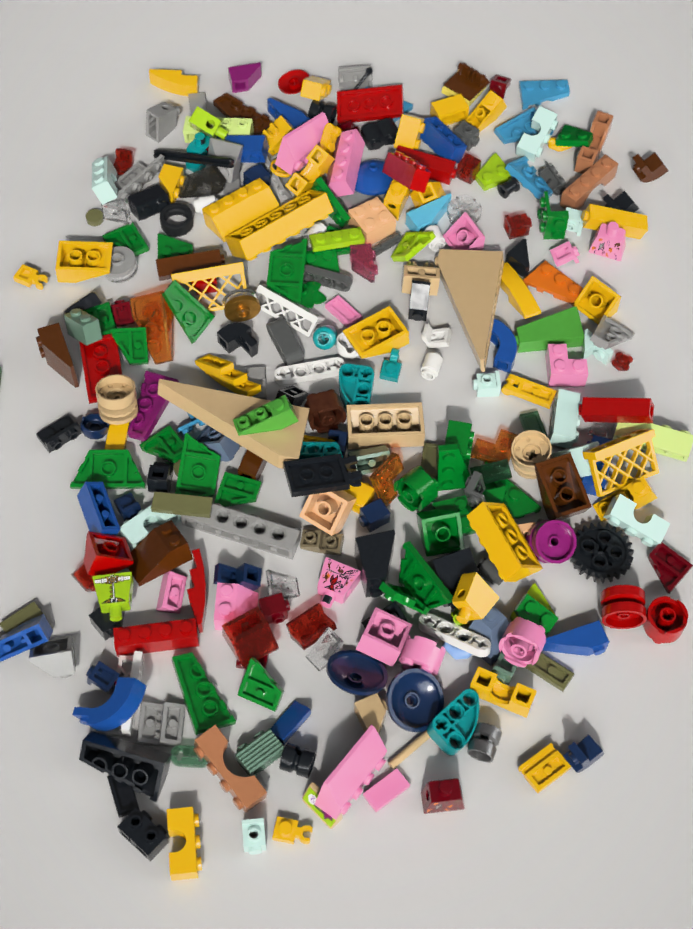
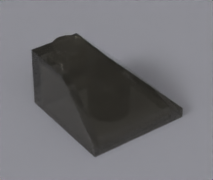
(203, 183)

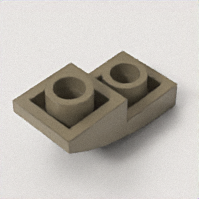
(321, 543)

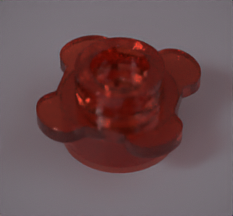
(619, 365)

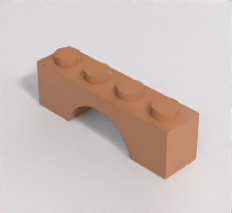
(588, 155)
(600, 173)
(245, 790)

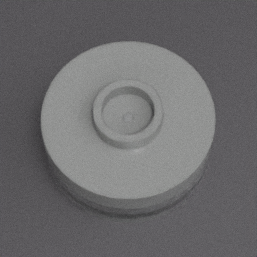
(122, 265)

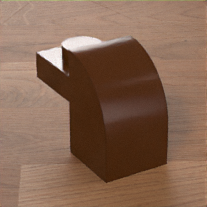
(650, 168)

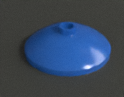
(372, 179)

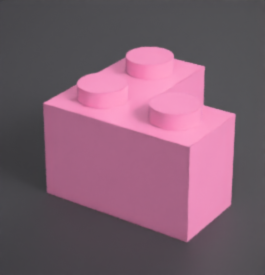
(564, 371)

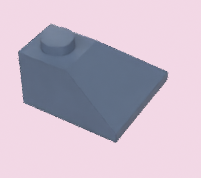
(218, 443)
(492, 628)

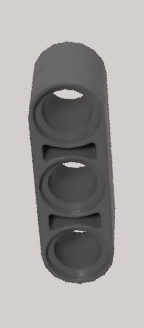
(285, 342)

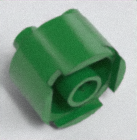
(416, 489)

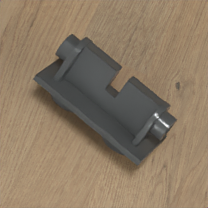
(550, 173)

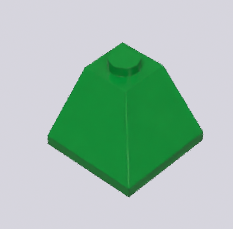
(440, 531)

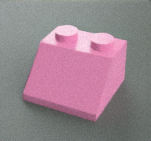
(232, 602)
(384, 637)

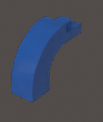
(506, 346)
(117, 710)

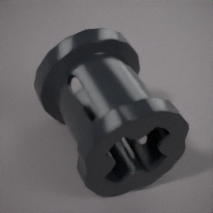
(508, 187)

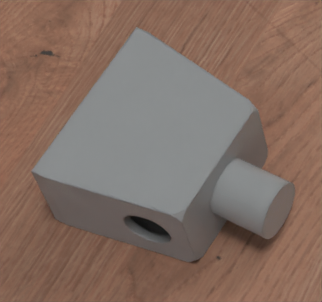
(161, 120)

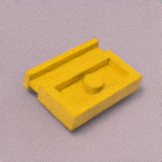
(544, 768)

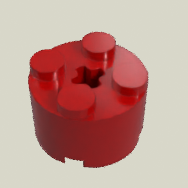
(665, 620)

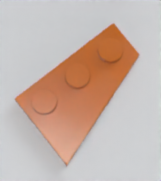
(553, 281)

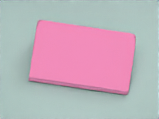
(171, 592)

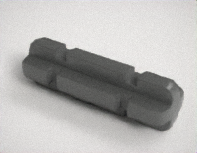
(386, 244)

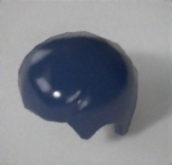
(93, 426)

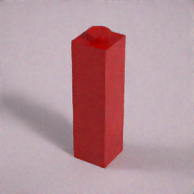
(441, 169)
(617, 410)

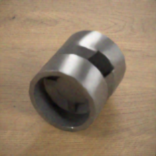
(484, 742)

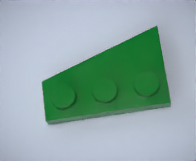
(339, 215)
(187, 310)
(451, 468)

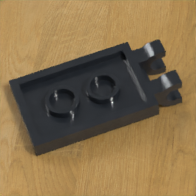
(321, 474)

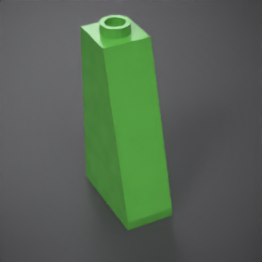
(557, 328)

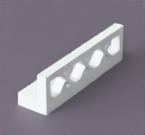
(299, 310)
(136, 672)

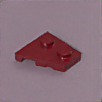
(668, 566)

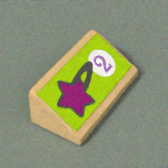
(310, 798)

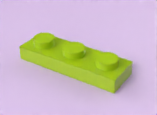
(336, 239)

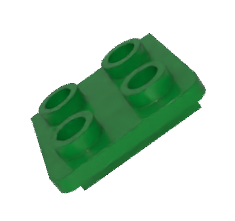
(552, 223)

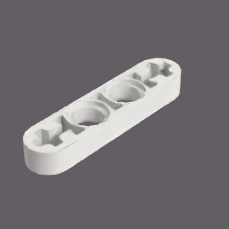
(309, 368)
(433, 624)

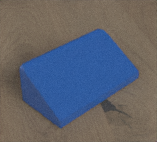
(290, 721)

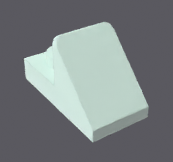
(589, 348)

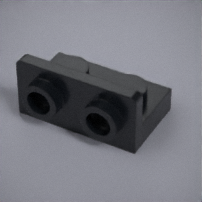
(59, 433)

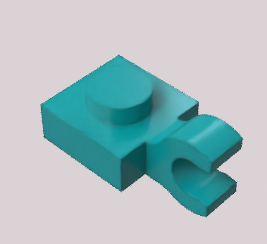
(391, 369)

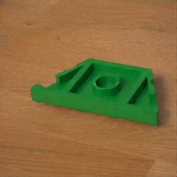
(287, 271)
(112, 468)
(197, 469)
(515, 500)
(461, 504)
(421, 580)

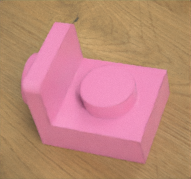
(564, 254)

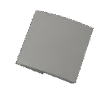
(160, 724)

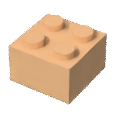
(373, 220)
(328, 510)

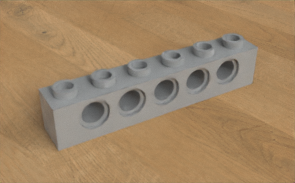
(247, 535)

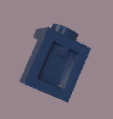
(341, 438)
(127, 506)
(102, 676)

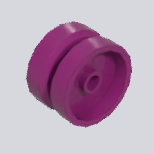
(552, 541)

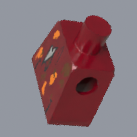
(443, 796)

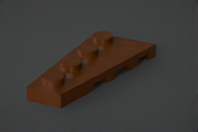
(234, 108)

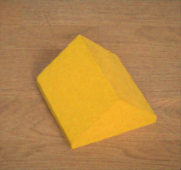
(597, 300)

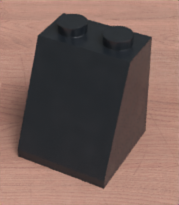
(373, 559)
(451, 567)

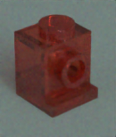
(517, 225)

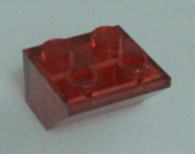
(249, 636)

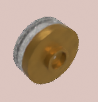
(241, 305)

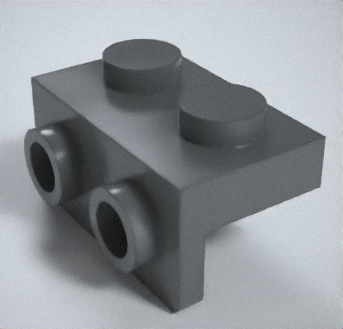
(474, 490)

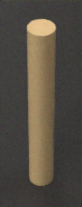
(409, 749)

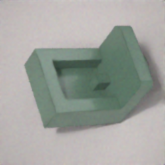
(504, 669)

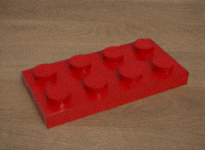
(370, 104)
(99, 361)

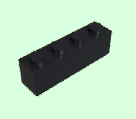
(127, 762)

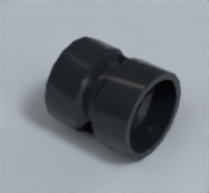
(318, 107)
(297, 760)

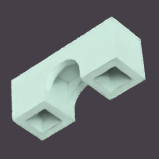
(531, 146)
(103, 180)
(621, 514)
(135, 528)

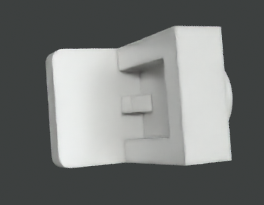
(436, 337)

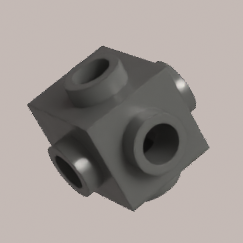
(468, 134)

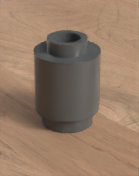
(489, 571)

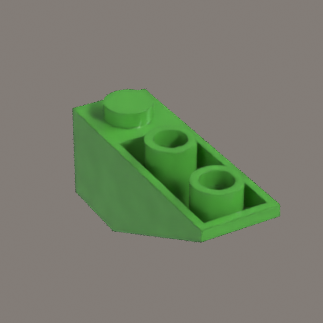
(268, 417)

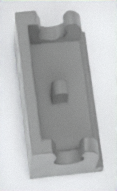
(351, 75)

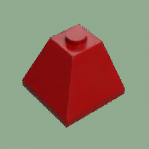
(106, 554)

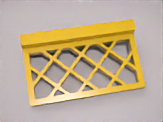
(211, 272)
(622, 445)

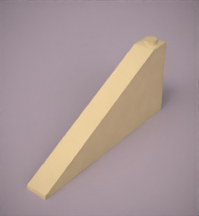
(473, 288)
(221, 408)

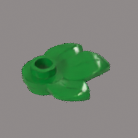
(312, 295)

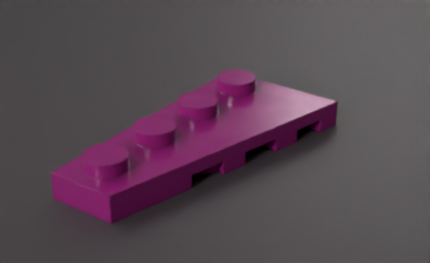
(149, 407)

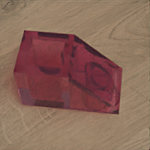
(362, 261)

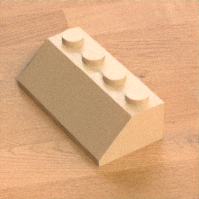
(385, 425)

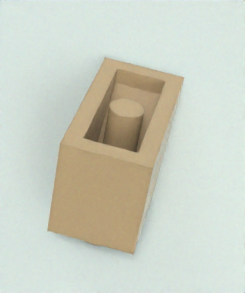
(371, 712)

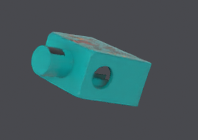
(198, 146)

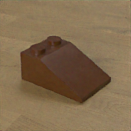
(54, 349)
(561, 488)
(159, 553)

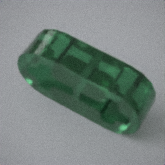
(190, 761)

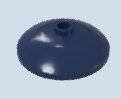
(356, 672)
(424, 695)

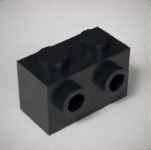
(148, 202)
(143, 833)

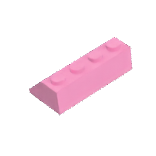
(299, 143)
(344, 170)
(351, 774)

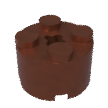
(325, 411)

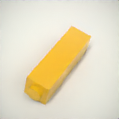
(633, 223)

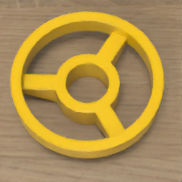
(279, 172)

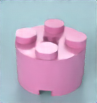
(522, 642)
(421, 654)

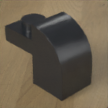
(621, 202)
(237, 335)
(160, 477)

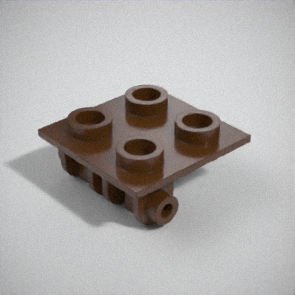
(467, 82)

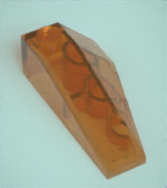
(155, 315)

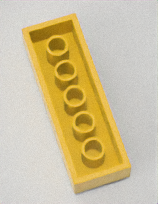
(279, 224)

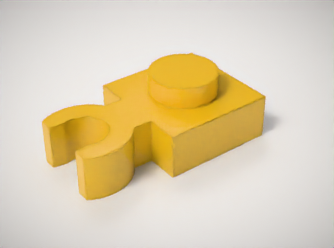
(29, 276)
(287, 830)

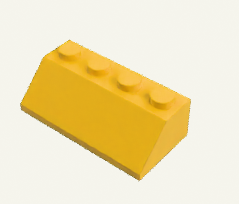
(239, 208)
(503, 541)

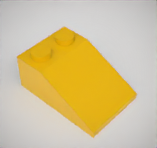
(82, 260)
(377, 334)

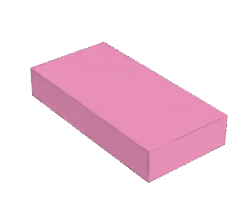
(343, 311)
(386, 790)

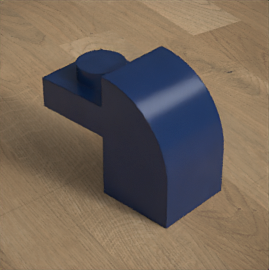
(245, 575)
(583, 754)

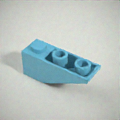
(428, 214)

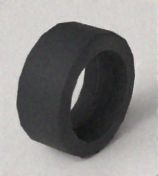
(176, 209)

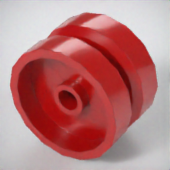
(623, 606)

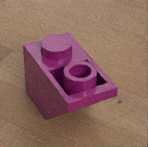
(244, 76)

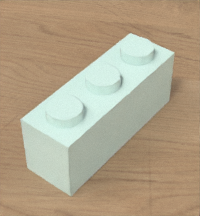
(565, 419)

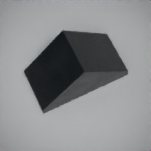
(519, 259)

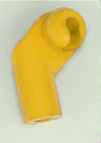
(552, 145)

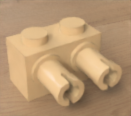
(420, 273)

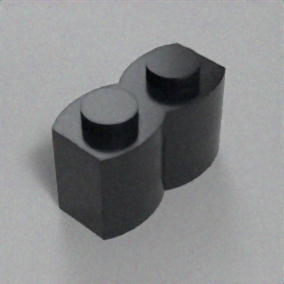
(379, 134)

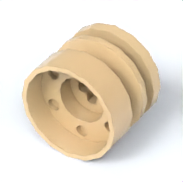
(116, 399)
(528, 445)

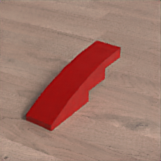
(198, 594)

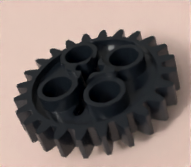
(602, 552)

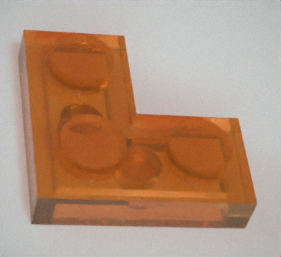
(495, 452)
(383, 478)

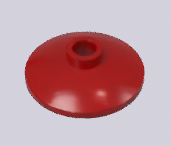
(292, 81)

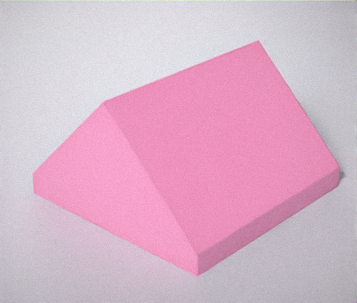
(464, 235)

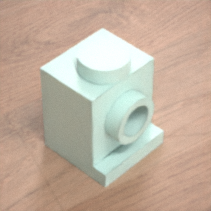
(574, 222)
(487, 384)
(254, 826)

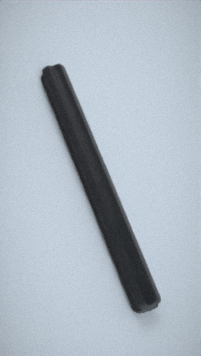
(195, 158)

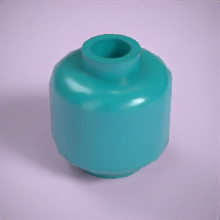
(321, 340)

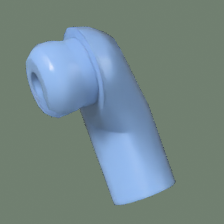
(455, 652)

